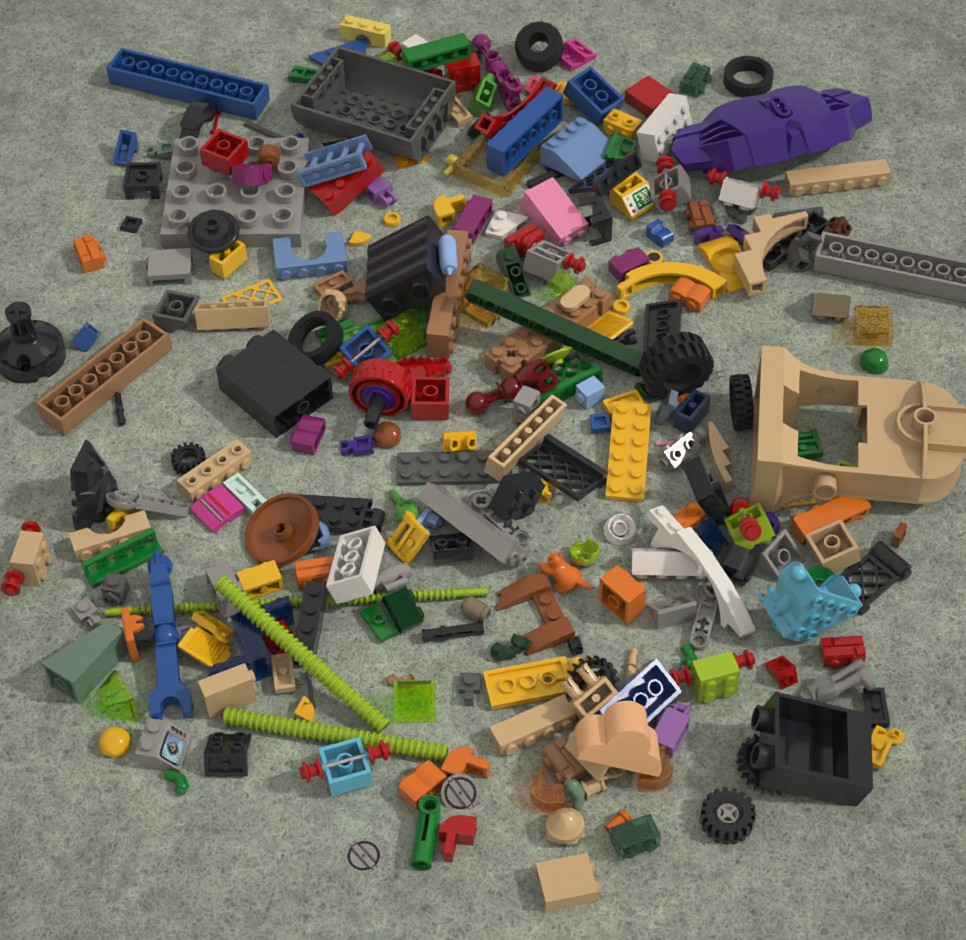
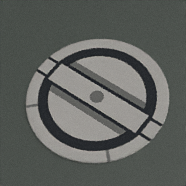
(460, 792)
(363, 855)

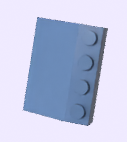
(575, 149)

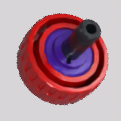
(380, 389)

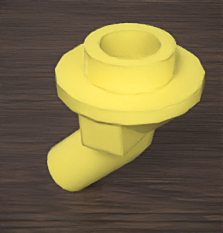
(450, 161)

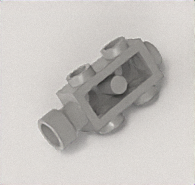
(683, 448)

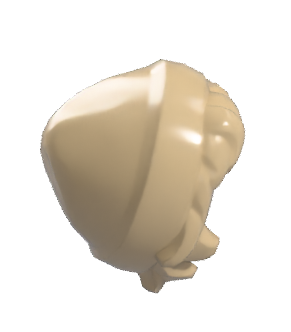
(334, 303)
(565, 826)

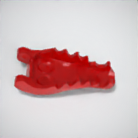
(425, 366)

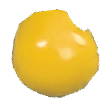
(114, 742)

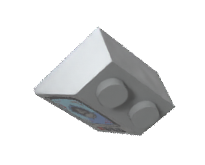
(162, 745)

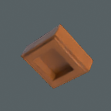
(899, 535)

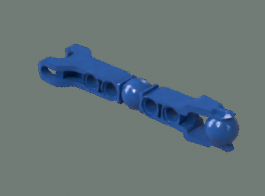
(165, 636)

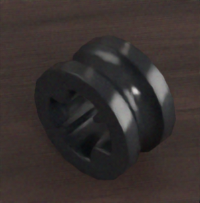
(575, 645)

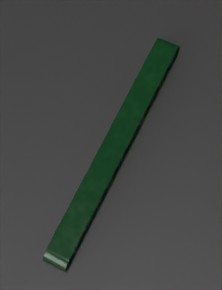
(554, 326)

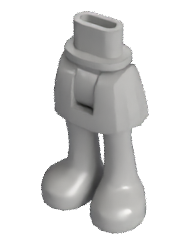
(827, 688)

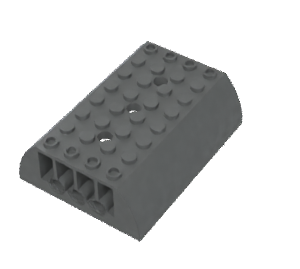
(381, 92)

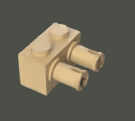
(591, 699)

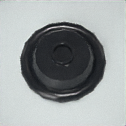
(213, 231)

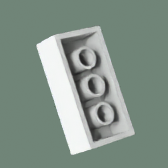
(658, 131)
(355, 564)

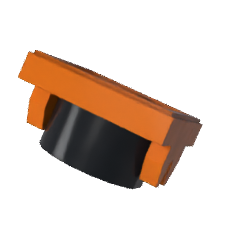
(136, 633)

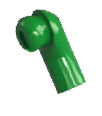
(689, 655)

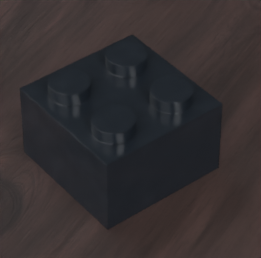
(517, 495)

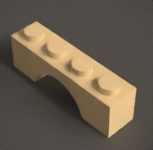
(88, 544)

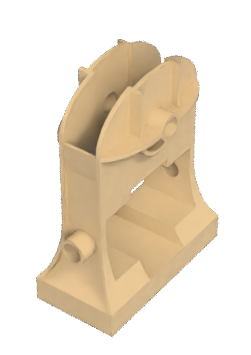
(907, 448)

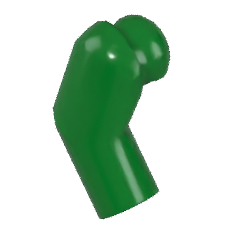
(180, 781)

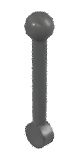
(309, 676)

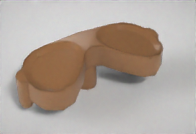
(391, 678)

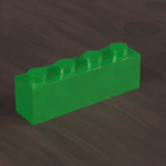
(437, 52)

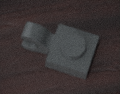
(469, 685)

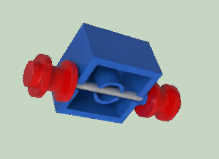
(365, 346)

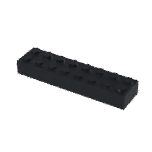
(778, 253)

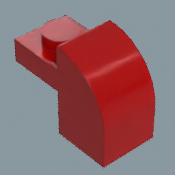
(455, 830)

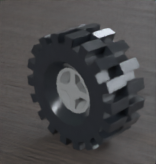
(730, 806)

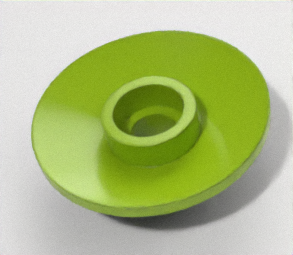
(556, 357)

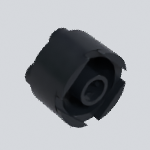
(737, 562)

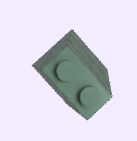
(86, 661)

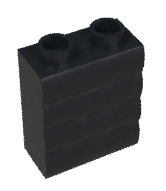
(404, 269)
(274, 382)
(813, 749)

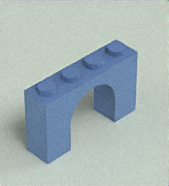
(330, 262)

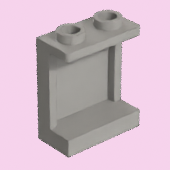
(169, 265)

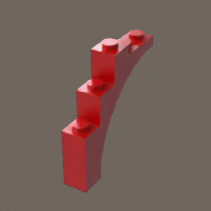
(492, 124)

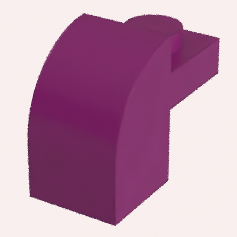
(251, 174)

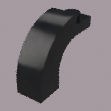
(195, 116)

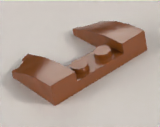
(538, 588)

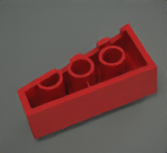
(341, 191)

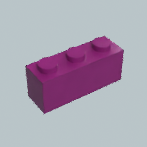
(474, 216)

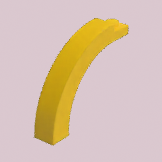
(668, 274)

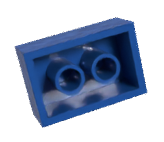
(593, 95)

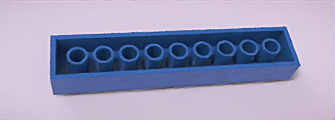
(188, 83)

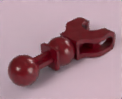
(478, 402)

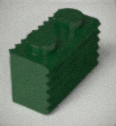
(403, 609)

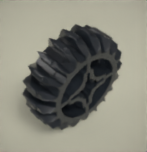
(605, 669)

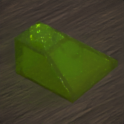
(116, 699)

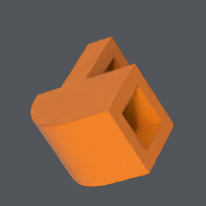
(463, 761)

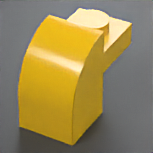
(446, 207)

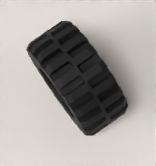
(676, 364)

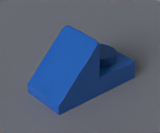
(125, 147)

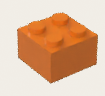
(622, 594)

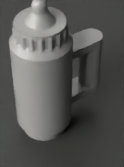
(392, 577)

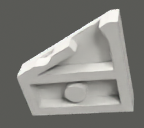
(504, 223)

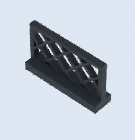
(608, 175)
(569, 460)

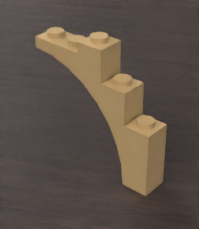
(757, 244)

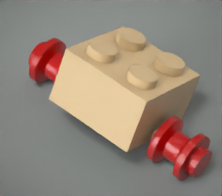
(28, 560)

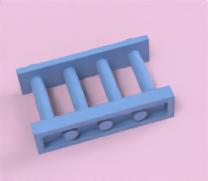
(334, 161)

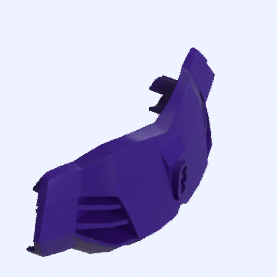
(760, 133)

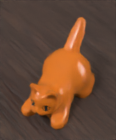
(566, 576)

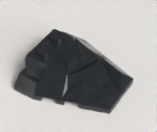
(91, 482)

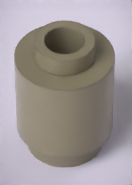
(475, 609)

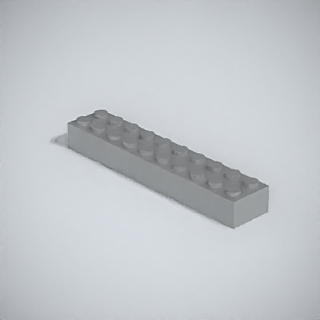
(891, 266)

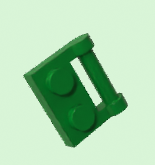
(809, 444)

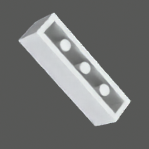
(664, 564)

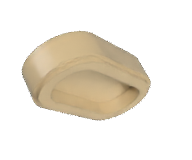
(575, 298)

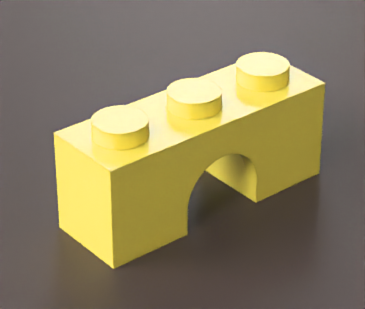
(377, 32)

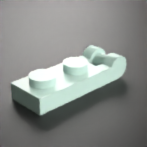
(244, 492)

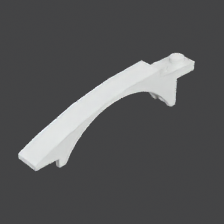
(673, 535)

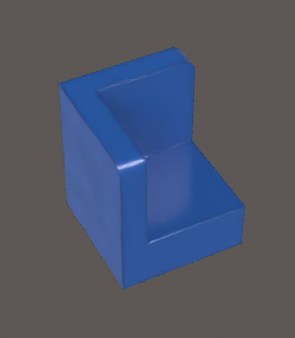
(86, 337)

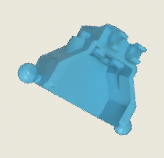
(804, 610)

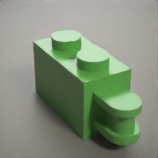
(483, 95)

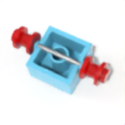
(345, 765)

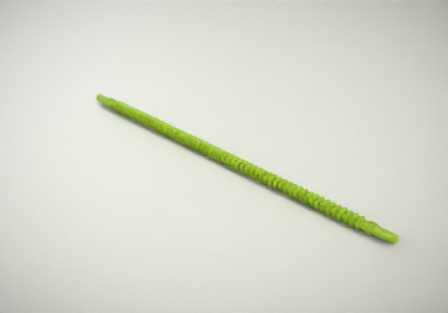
(462, 593)

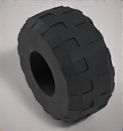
(534, 33)

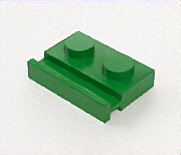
(620, 147)

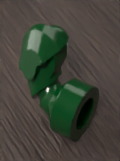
(502, 652)

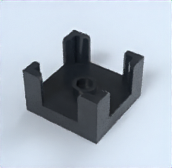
(142, 177)
(599, 219)

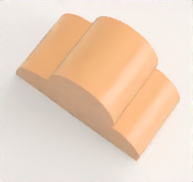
(620, 739)

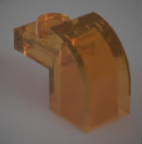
(651, 783)
(545, 797)

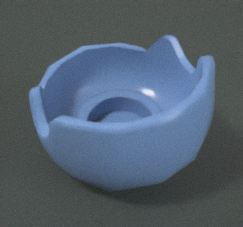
(322, 537)

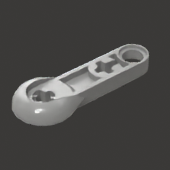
(124, 501)
(488, 513)
(706, 613)

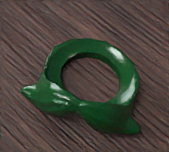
(639, 386)

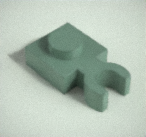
(164, 150)

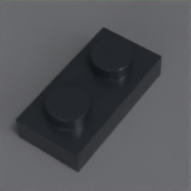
(876, 705)

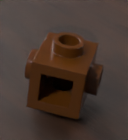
(838, 226)

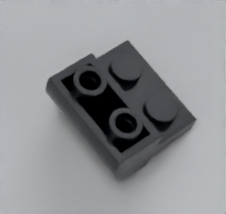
(451, 548)

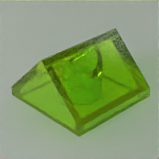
(414, 701)

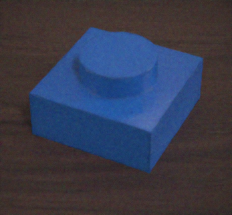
(600, 423)

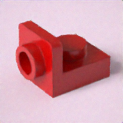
(783, 671)

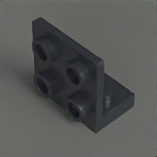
(227, 754)

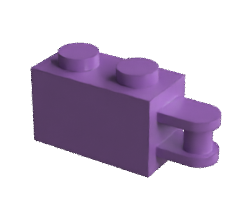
(380, 192)
(673, 726)

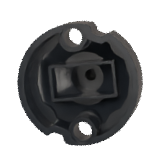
(29, 346)

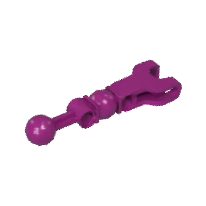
(507, 85)

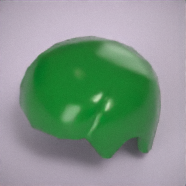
(874, 361)

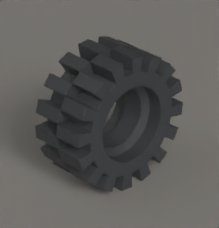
(184, 451)

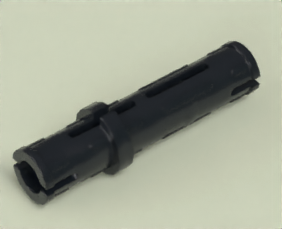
(452, 631)

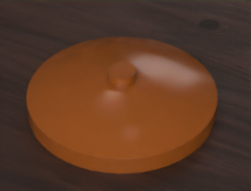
(282, 529)

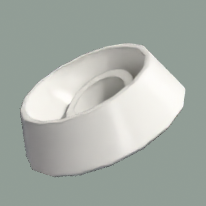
(618, 526)

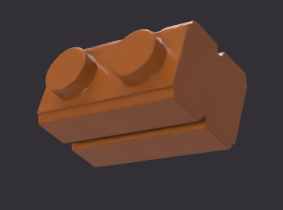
(699, 215)

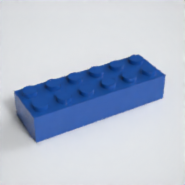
(524, 131)

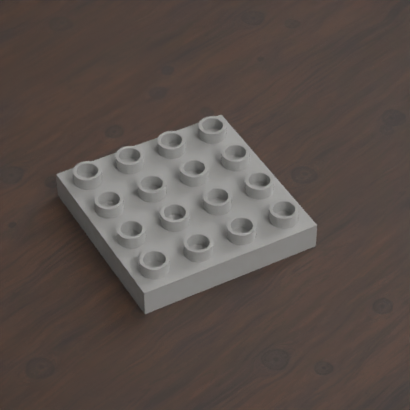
(260, 210)

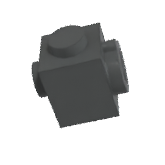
(115, 589)

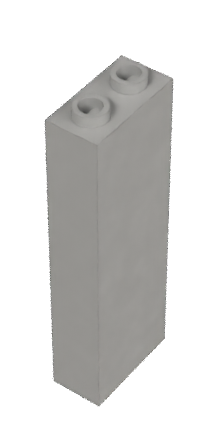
(473, 525)

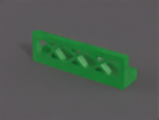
(122, 560)

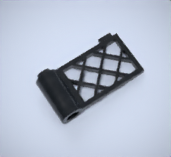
(888, 563)

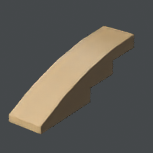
(719, 457)

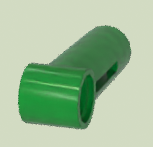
(423, 850)

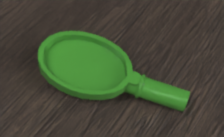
(403, 505)

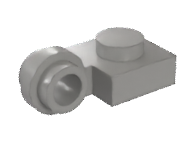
(86, 610)

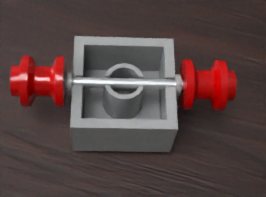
(670, 186)
(546, 259)

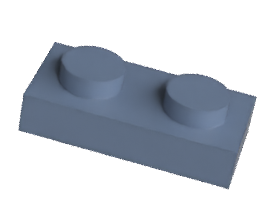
(664, 411)

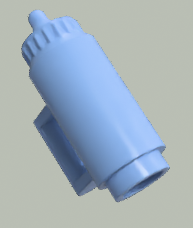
(448, 255)

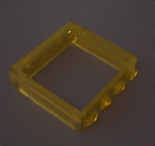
(461, 170)

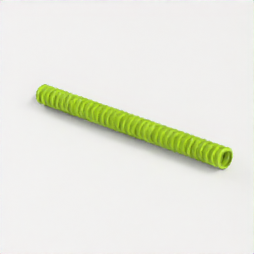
(300, 653)
(332, 734)

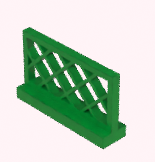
(567, 388)

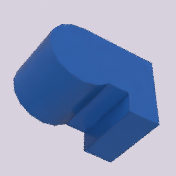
(659, 234)

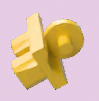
(459, 441)

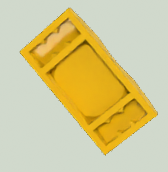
(720, 257)

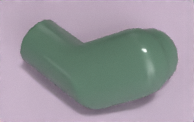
(576, 791)

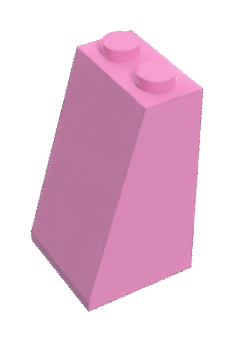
(553, 212)

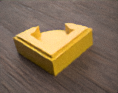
(359, 238)
(305, 710)

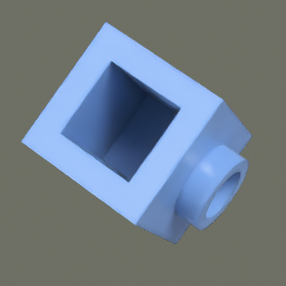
(590, 392)

